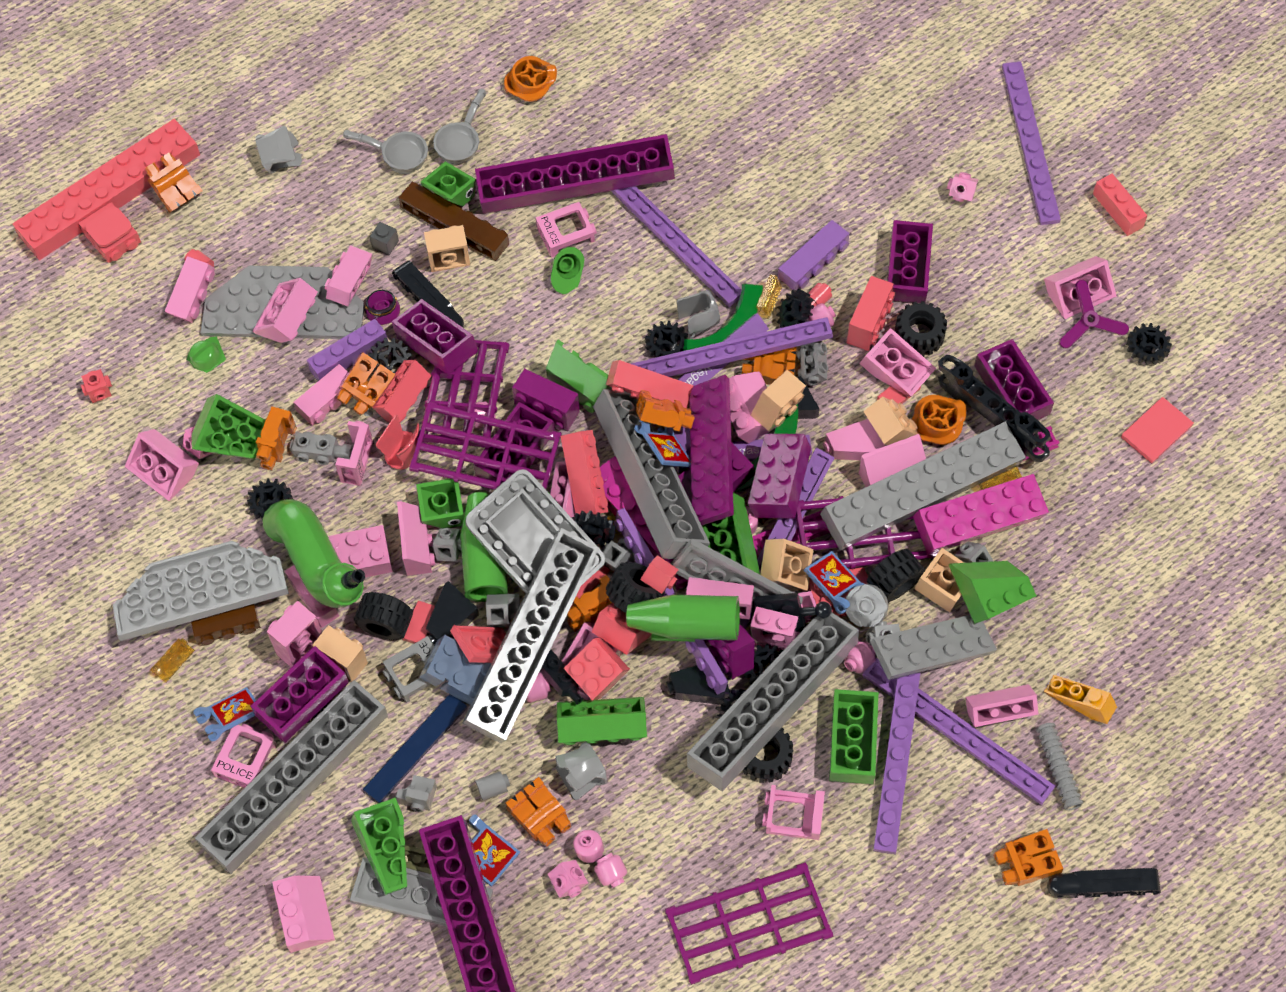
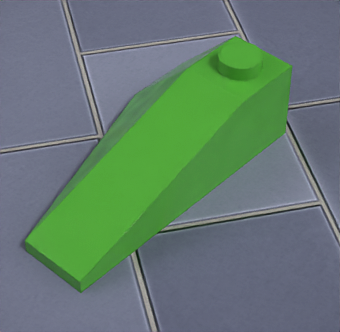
(383, 841)

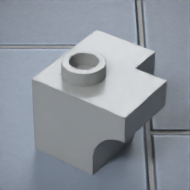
(617, 553)
(501, 609)
(418, 794)

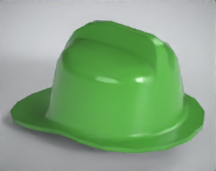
(567, 270)
(206, 354)

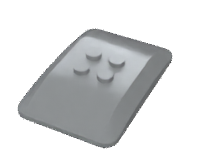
(519, 525)

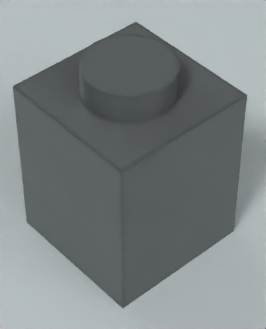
(384, 238)

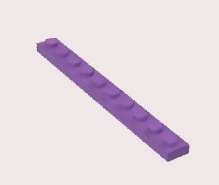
(1031, 143)
(679, 244)
(739, 348)
(786, 527)
(643, 556)
(968, 738)
(896, 764)

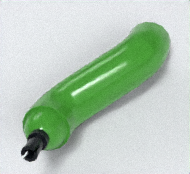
(313, 554)

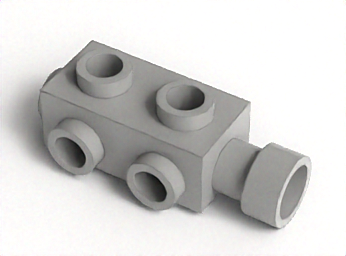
(813, 363)
(313, 450)

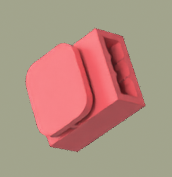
(110, 232)

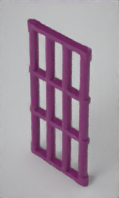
(476, 378)
(469, 437)
(851, 561)
(731, 940)

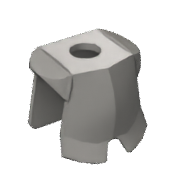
(277, 149)
(702, 321)
(581, 770)

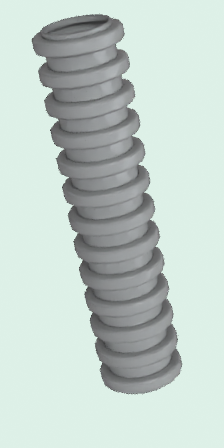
(1059, 766)

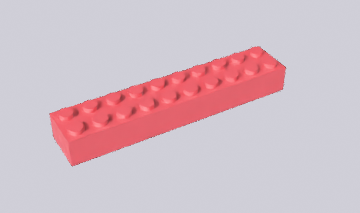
(115, 182)

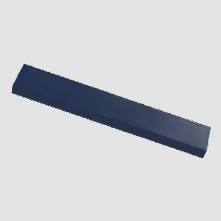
(415, 748)

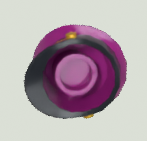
(382, 306)

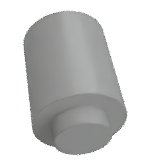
(492, 785)

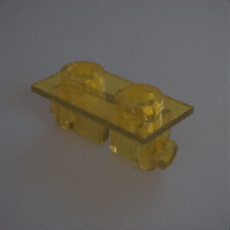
(172, 660)

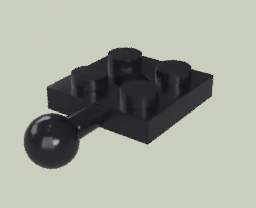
(791, 605)

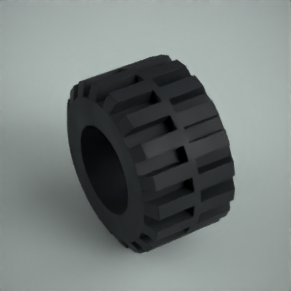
(925, 315)
(896, 574)
(627, 587)
(383, 616)
(775, 767)

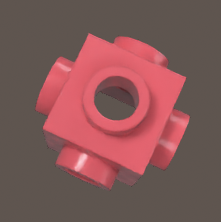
(96, 385)

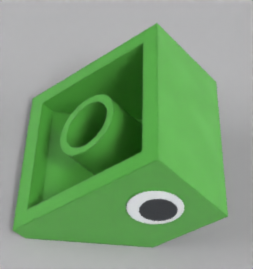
(451, 184)
(440, 503)

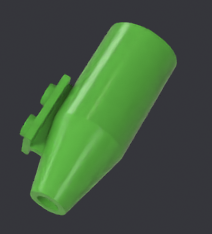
(480, 570)
(687, 617)

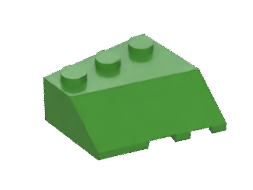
(572, 373)
(227, 429)
(991, 587)

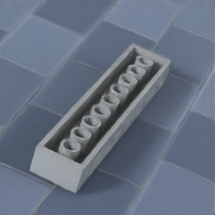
(652, 484)
(922, 485)
(530, 636)
(771, 700)
(291, 777)

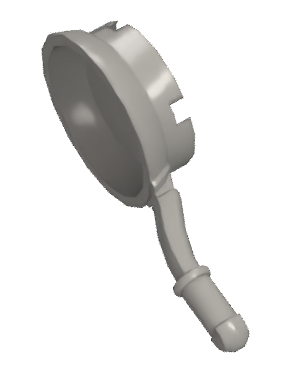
(457, 140)
(401, 151)

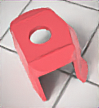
(394, 440)

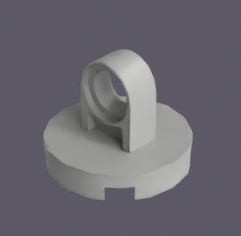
(867, 605)

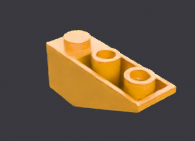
(1083, 698)

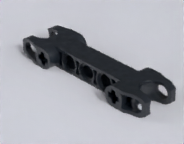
(994, 408)

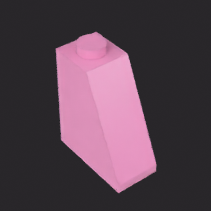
(852, 441)

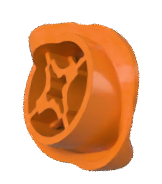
(526, 78)
(939, 411)

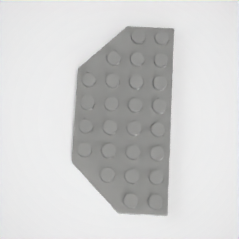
(241, 301)
(197, 587)

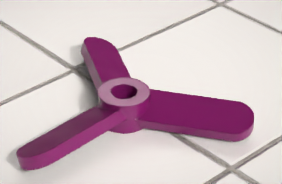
(1084, 325)

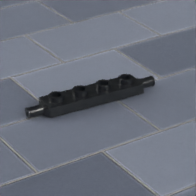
(557, 676)

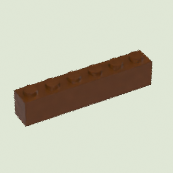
(444, 214)

